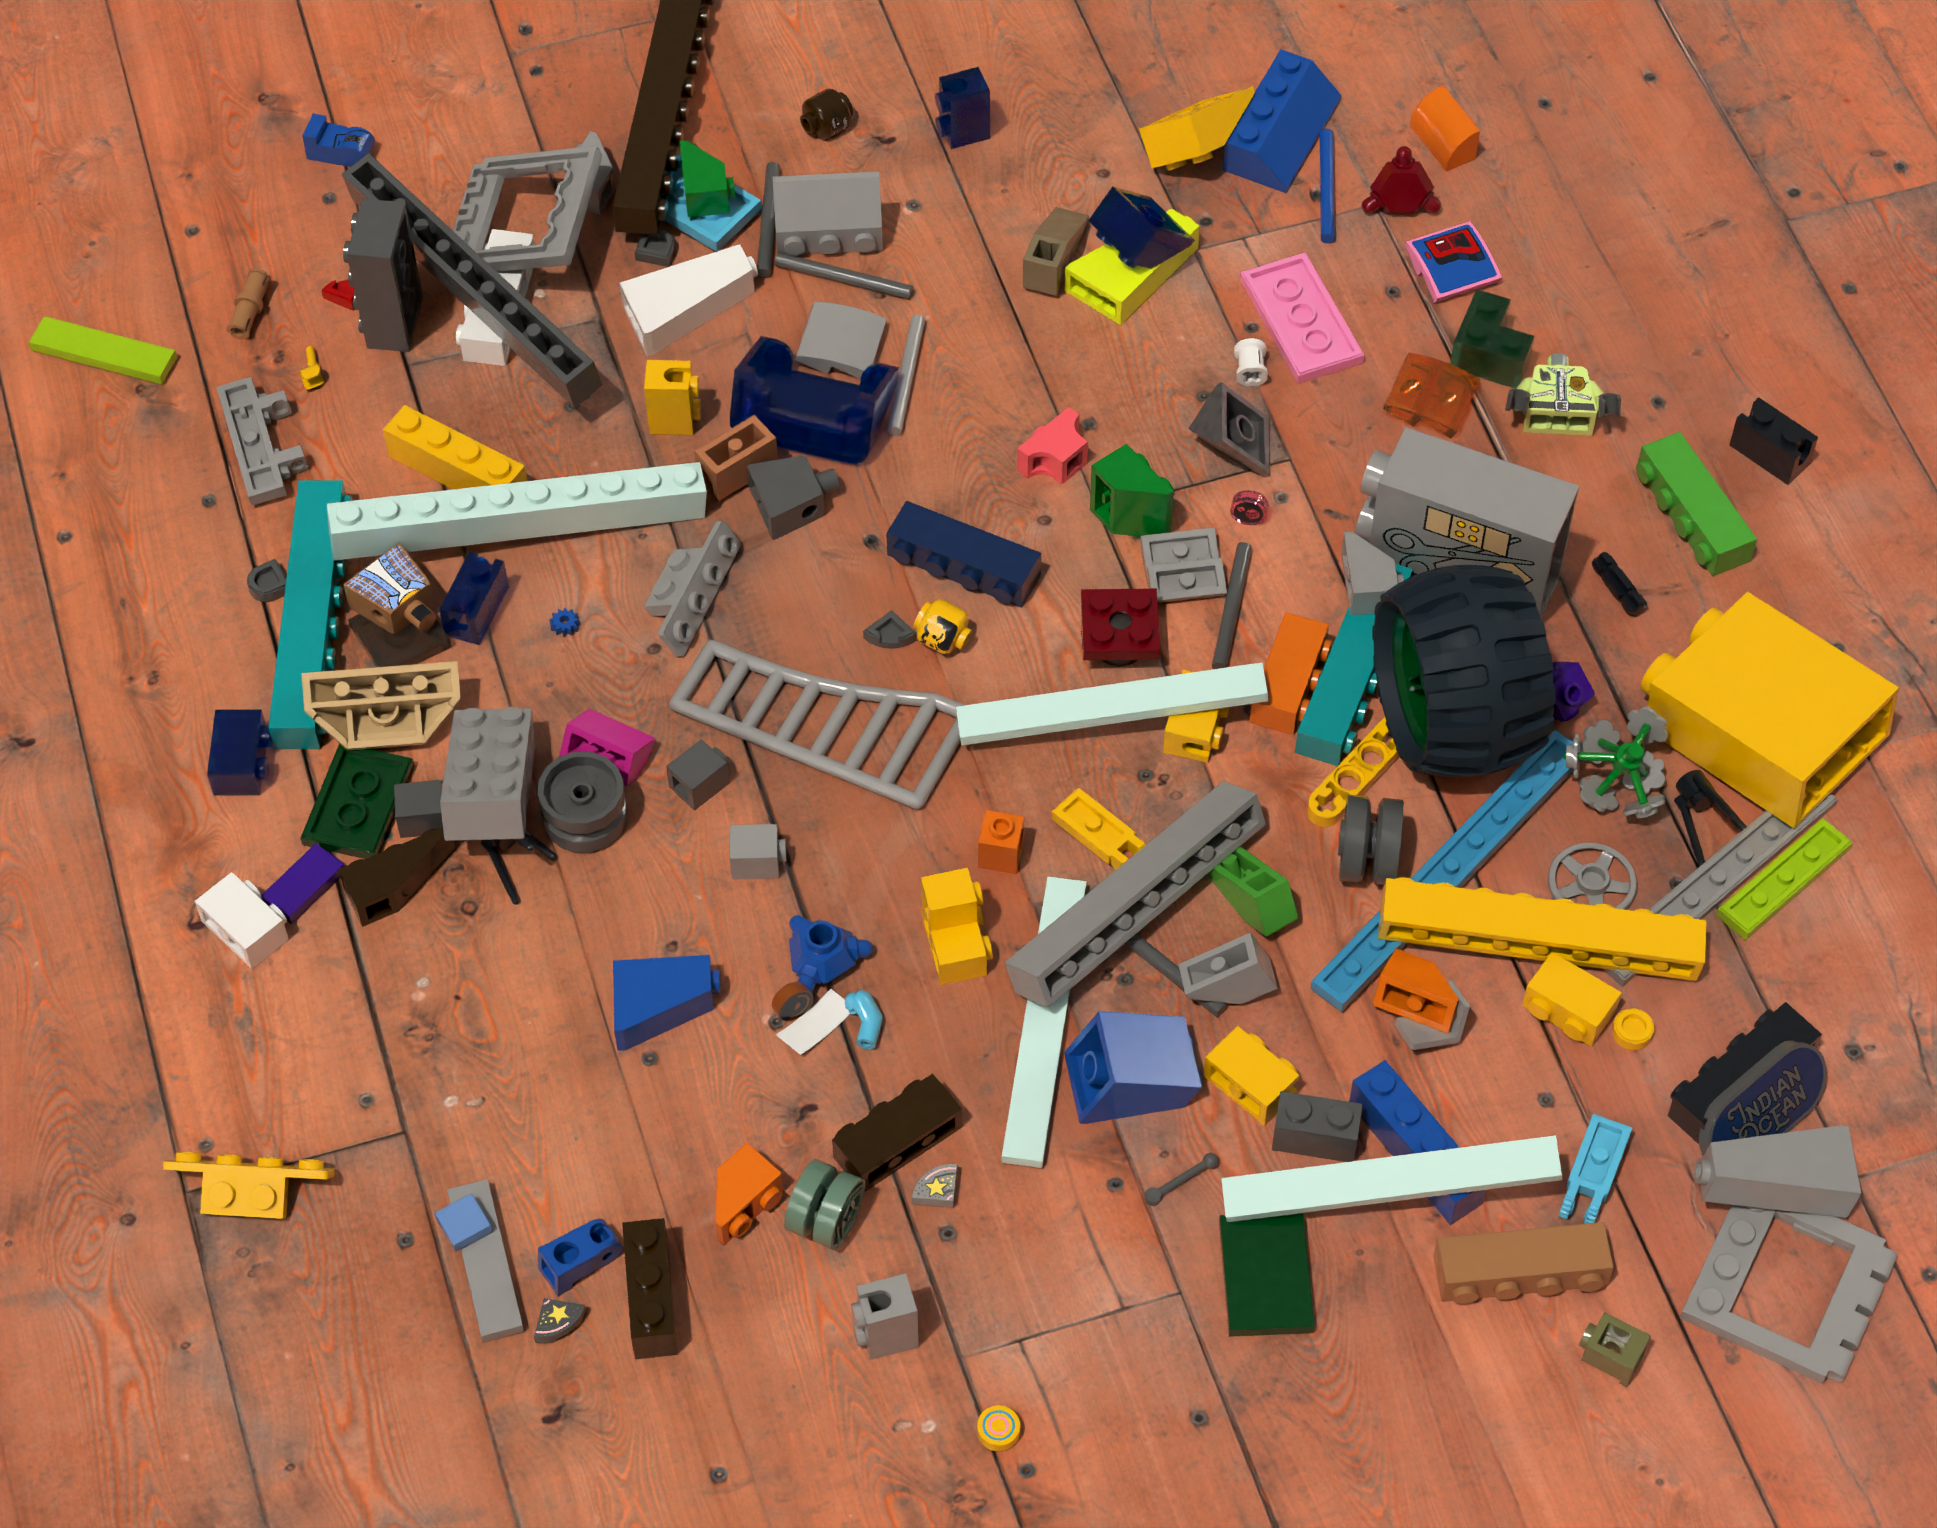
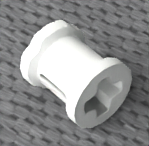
(1251, 362)

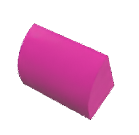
(607, 737)

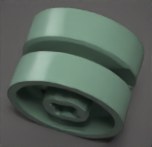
(824, 1204)

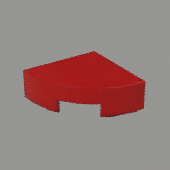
(339, 293)

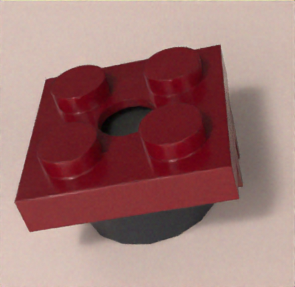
(1120, 625)

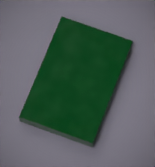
(356, 802)
(1266, 1276)

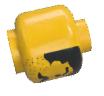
(942, 626)

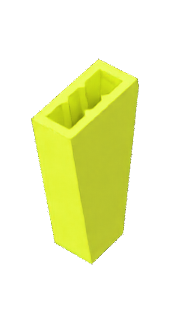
(1116, 288)

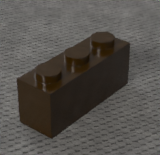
(897, 1131)
(649, 1288)

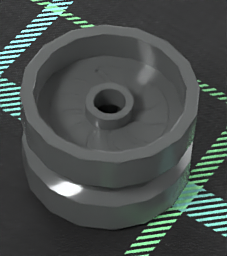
(582, 802)
(1366, 839)

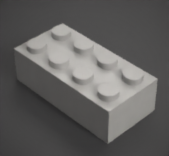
(488, 774)

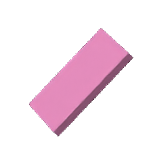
(1301, 317)

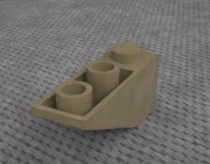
(1052, 250)

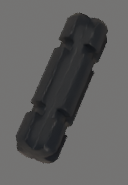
(1619, 584)

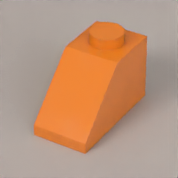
(1416, 991)

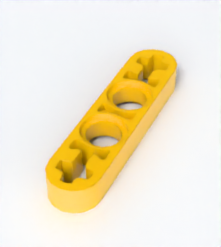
(1353, 767)

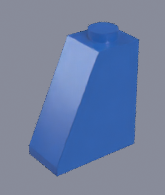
(660, 995)

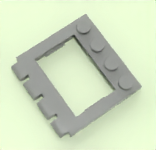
(563, 221)
(1847, 1312)

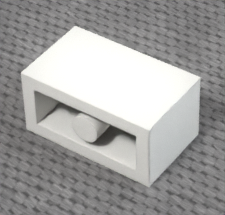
(242, 919)

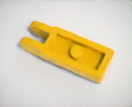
(1096, 828)

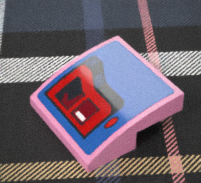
(1453, 261)

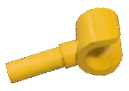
(311, 375)

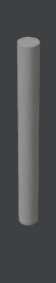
(906, 375)

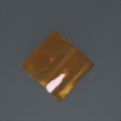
(1431, 393)

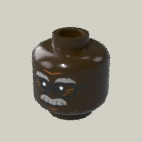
(826, 114)

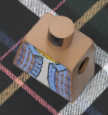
(392, 593)

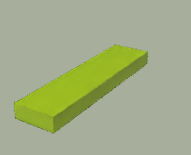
(103, 350)
(1784, 879)

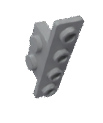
(690, 586)

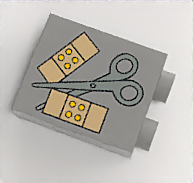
(1458, 506)

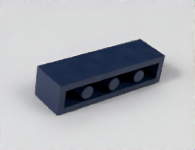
(963, 554)

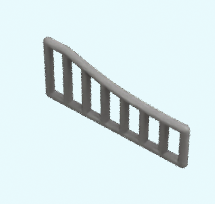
(812, 687)

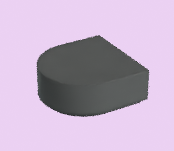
(656, 248)
(267, 582)

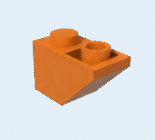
(744, 1189)

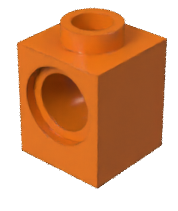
(1001, 841)

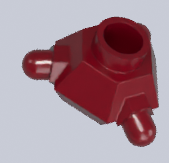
(1402, 187)

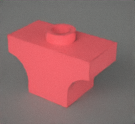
(1054, 449)

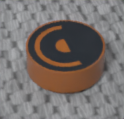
(792, 1001)

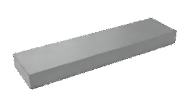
(489, 1271)

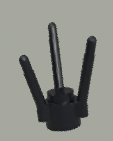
(1699, 794)
(529, 843)

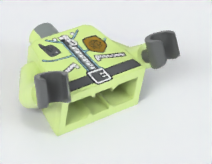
(1561, 399)

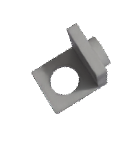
(1421, 1036)

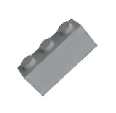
(828, 213)

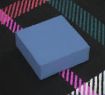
(463, 1222)

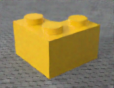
(952, 925)

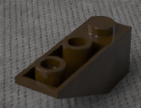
(391, 878)

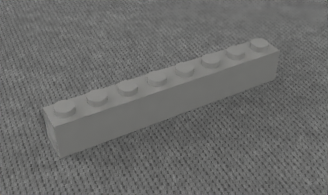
(1135, 894)

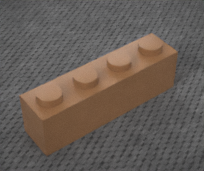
(1523, 1262)

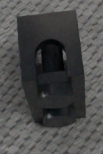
(1773, 441)

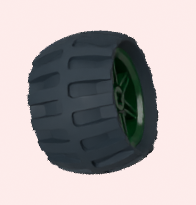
(1463, 670)

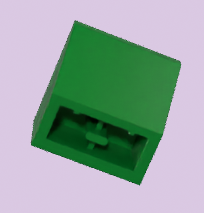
(1130, 495)

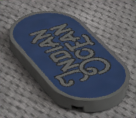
(1768, 1096)

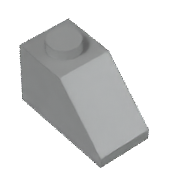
(1366, 573)
(1229, 973)

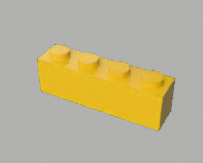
(446, 453)

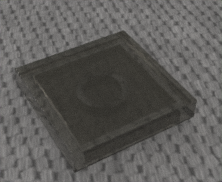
(398, 649)

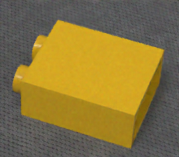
(1770, 707)

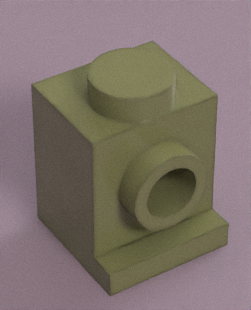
(1619, 1336)

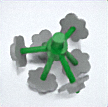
(1639, 766)

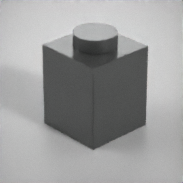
(698, 774)
(418, 807)

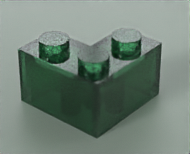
(1489, 347)

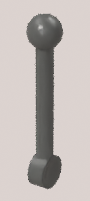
(1153, 1194)

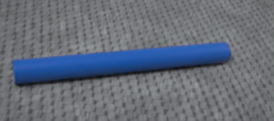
(1327, 219)

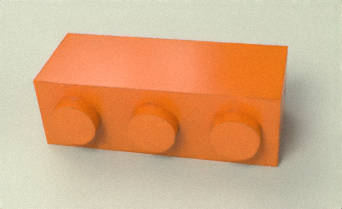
(1292, 672)

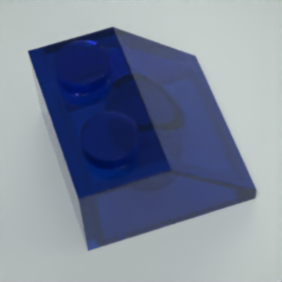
(1138, 229)

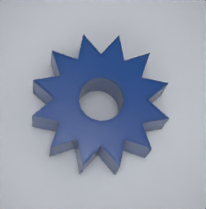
(564, 628)

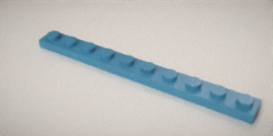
(1452, 864)

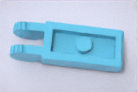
(1596, 1165)

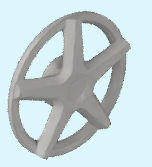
(1592, 878)

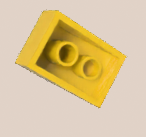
(1194, 130)

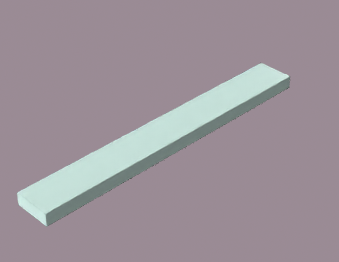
(1112, 703)
(1039, 1051)
(1391, 1179)

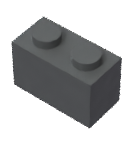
(1317, 1127)

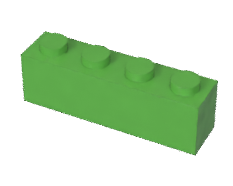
(1695, 504)

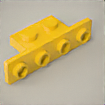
(246, 1188)

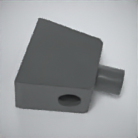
(789, 493)

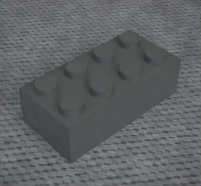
(384, 274)

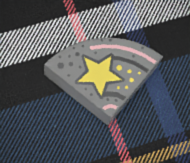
(936, 1187)

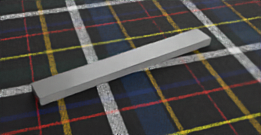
(1730, 869)

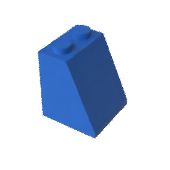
(1131, 1066)

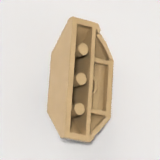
(382, 703)

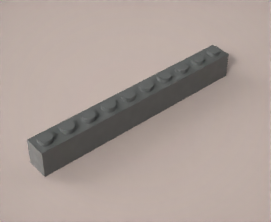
(481, 287)

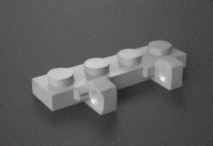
(247, 422)

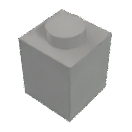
(756, 851)

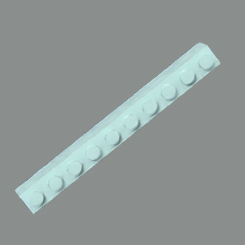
(517, 510)

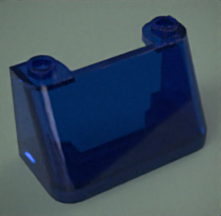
(811, 410)

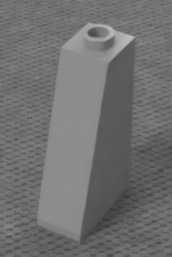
(1783, 1171)

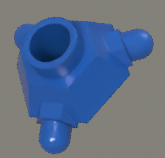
(823, 950)

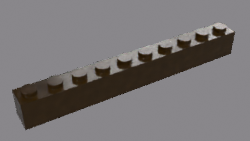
(659, 116)

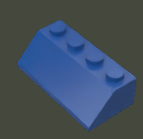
(1281, 122)

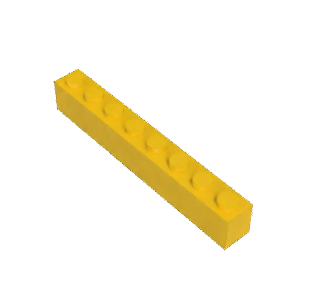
(1536, 927)

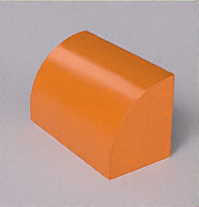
(1445, 129)

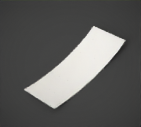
(815, 1023)

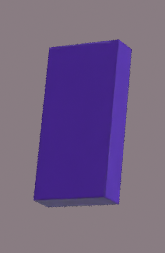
(303, 882)

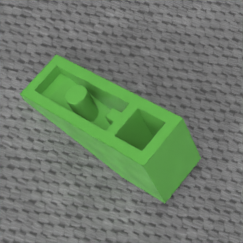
(1255, 891)

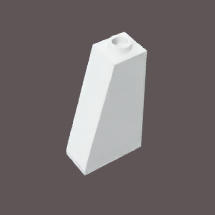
(686, 295)

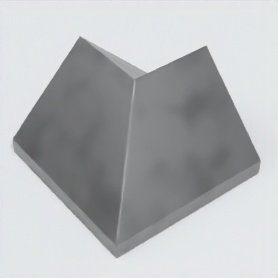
(1235, 428)

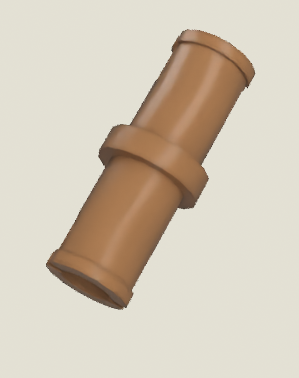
(248, 303)

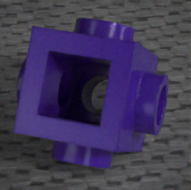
(1571, 689)

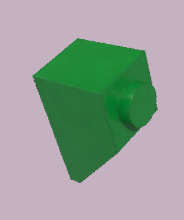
(705, 182)

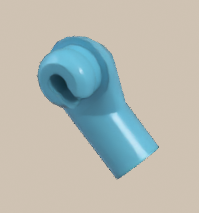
(869, 1014)

